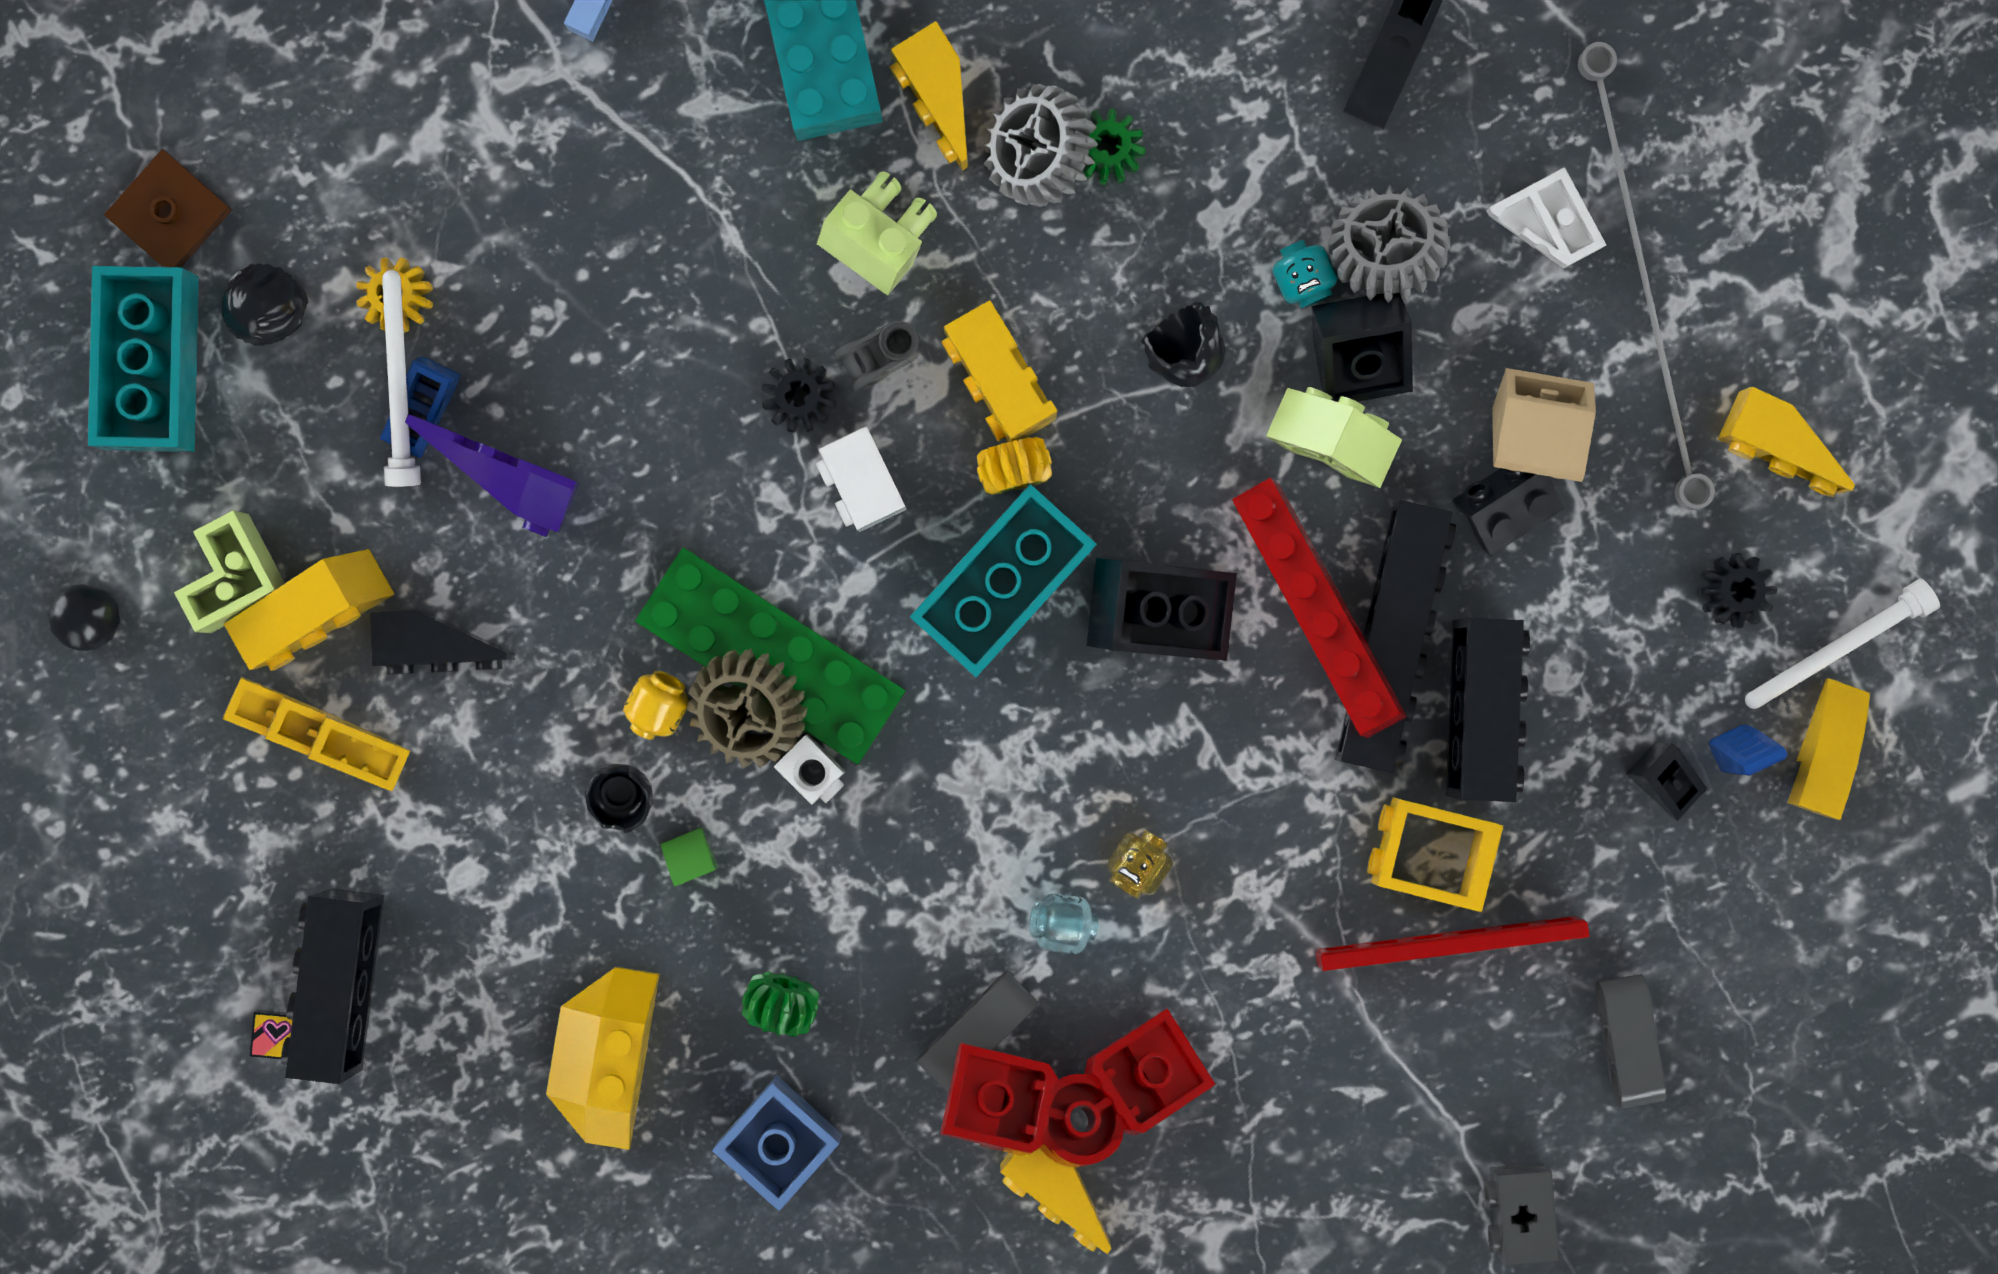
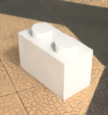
(861, 480)

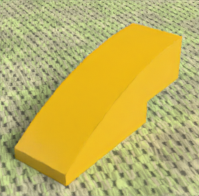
(1831, 750)

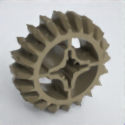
(770, 703)

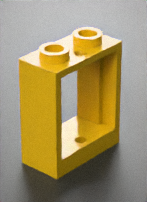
(1478, 865)

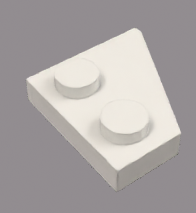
(1551, 219)

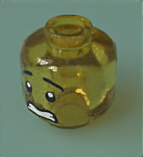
(1139, 864)

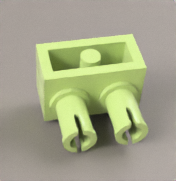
(869, 239)

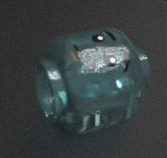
(1063, 923)

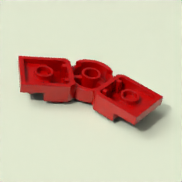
(1124, 1089)

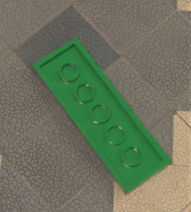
(713, 614)

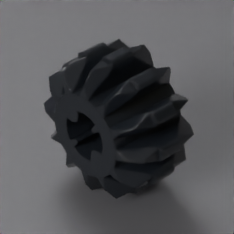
(812, 401)
(1752, 583)

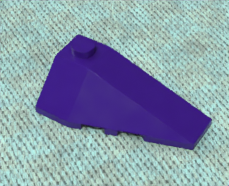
(520, 486)

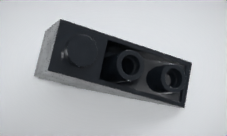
(1391, 59)
(420, 638)

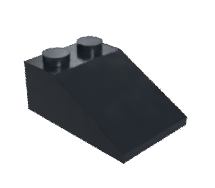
(1161, 609)

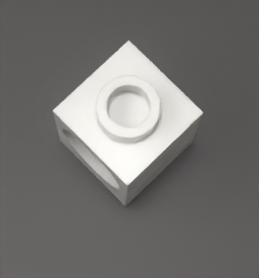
(792, 763)

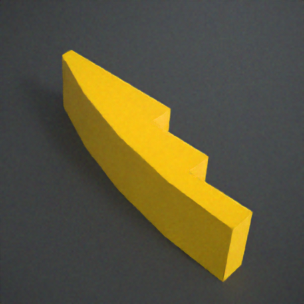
(316, 734)

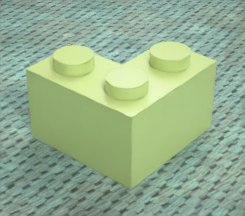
(1335, 434)
(239, 577)

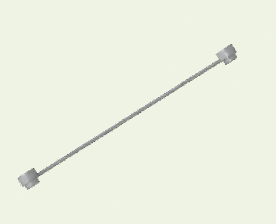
(1595, 64)

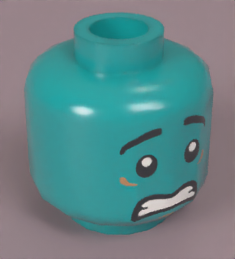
(1304, 274)

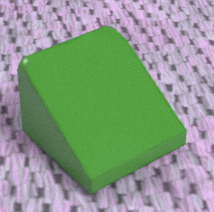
(688, 857)

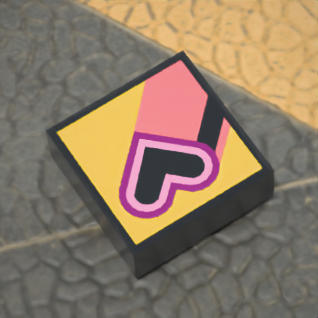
(269, 1033)

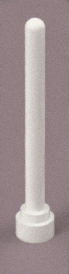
(401, 466)
(1916, 600)

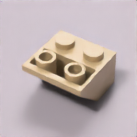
(1543, 424)

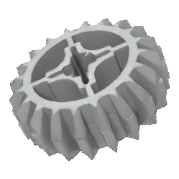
(1046, 118)
(1405, 259)

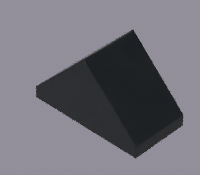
(1667, 778)

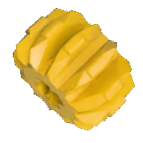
(411, 287)
(1014, 465)

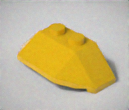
(603, 1055)

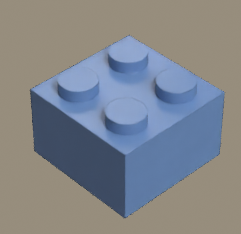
(778, 1143)

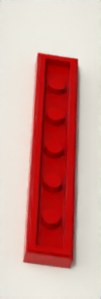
(1451, 943)

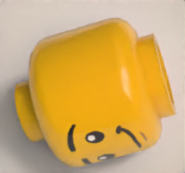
(656, 705)

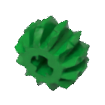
(1125, 149)
(780, 1004)

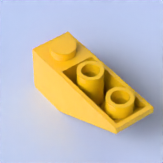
(934, 75)
(1779, 435)
(1059, 1193)

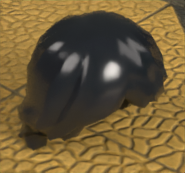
(263, 304)
(1186, 346)

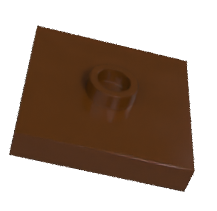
(167, 211)

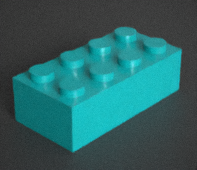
(823, 66)
(143, 359)
(1003, 580)

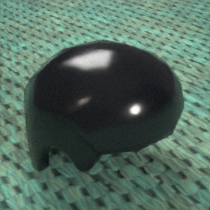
(84, 617)
(619, 797)

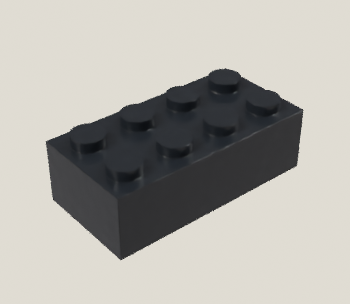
(1486, 709)
(332, 985)

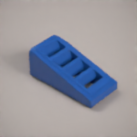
(441, 396)
(1745, 751)

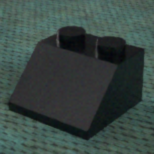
(1363, 347)

